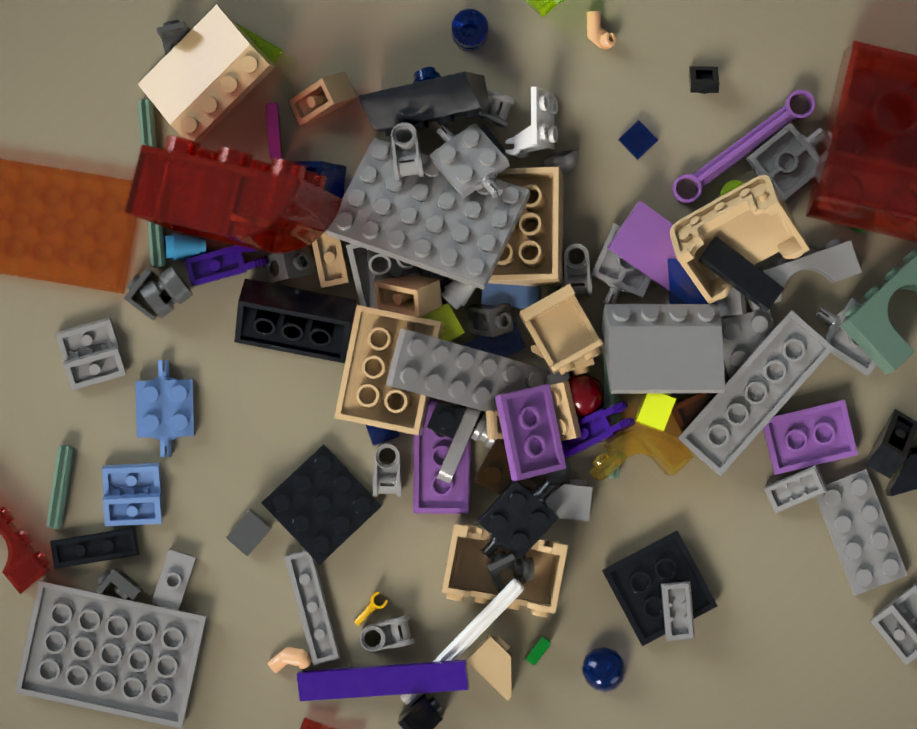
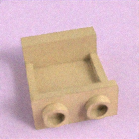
(561, 330)

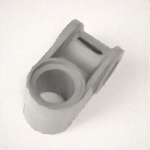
(495, 100)
(406, 156)
(577, 273)
(387, 472)
(389, 633)

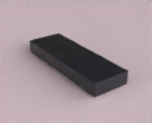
(741, 274)
(95, 547)

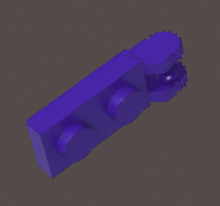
(220, 265)
(596, 429)

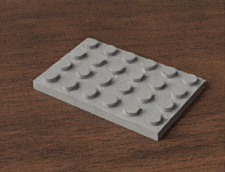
(427, 219)
(110, 654)

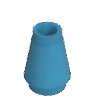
(184, 246)

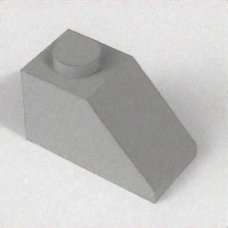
(571, 500)

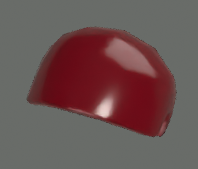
(586, 394)

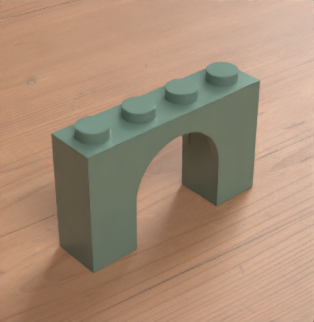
(870, 322)

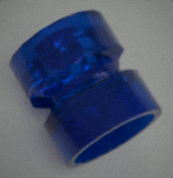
(469, 30)

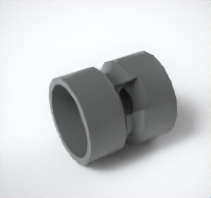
(175, 287)

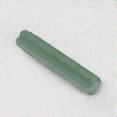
(60, 487)

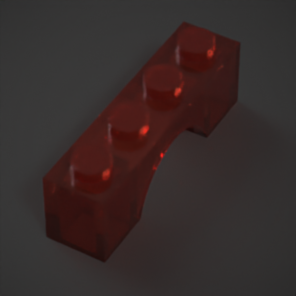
(23, 564)

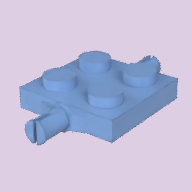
(164, 408)

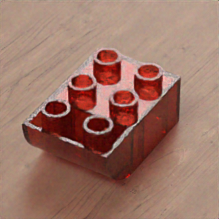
(870, 145)
(231, 196)

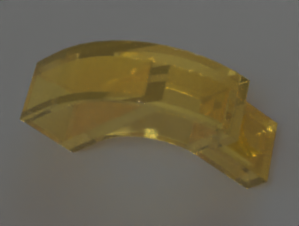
(661, 447)

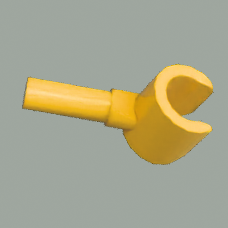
(369, 609)

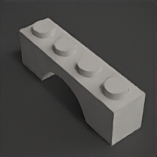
(833, 263)

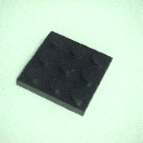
(321, 504)
(638, 582)

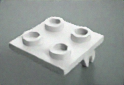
(542, 131)

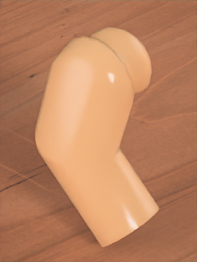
(596, 33)
(291, 656)

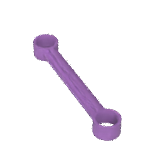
(744, 146)

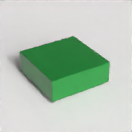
(538, 650)

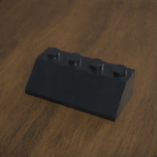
(427, 102)
(294, 320)

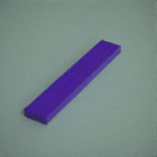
(383, 680)

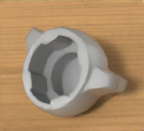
(563, 159)

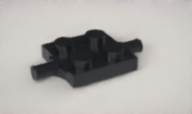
(518, 518)

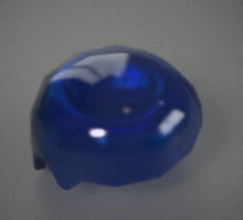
(604, 669)

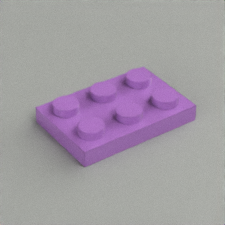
(530, 432)
(809, 437)

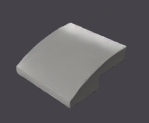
(91, 353)
(899, 624)

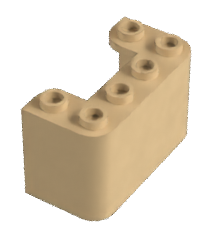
(468, 574)

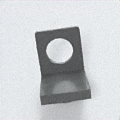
(172, 32)
(292, 265)
(134, 287)
(249, 532)
(498, 562)

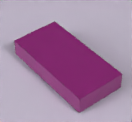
(274, 131)

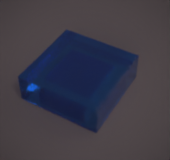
(638, 140)

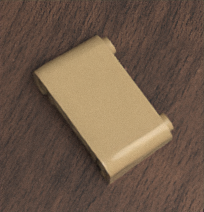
(749, 221)

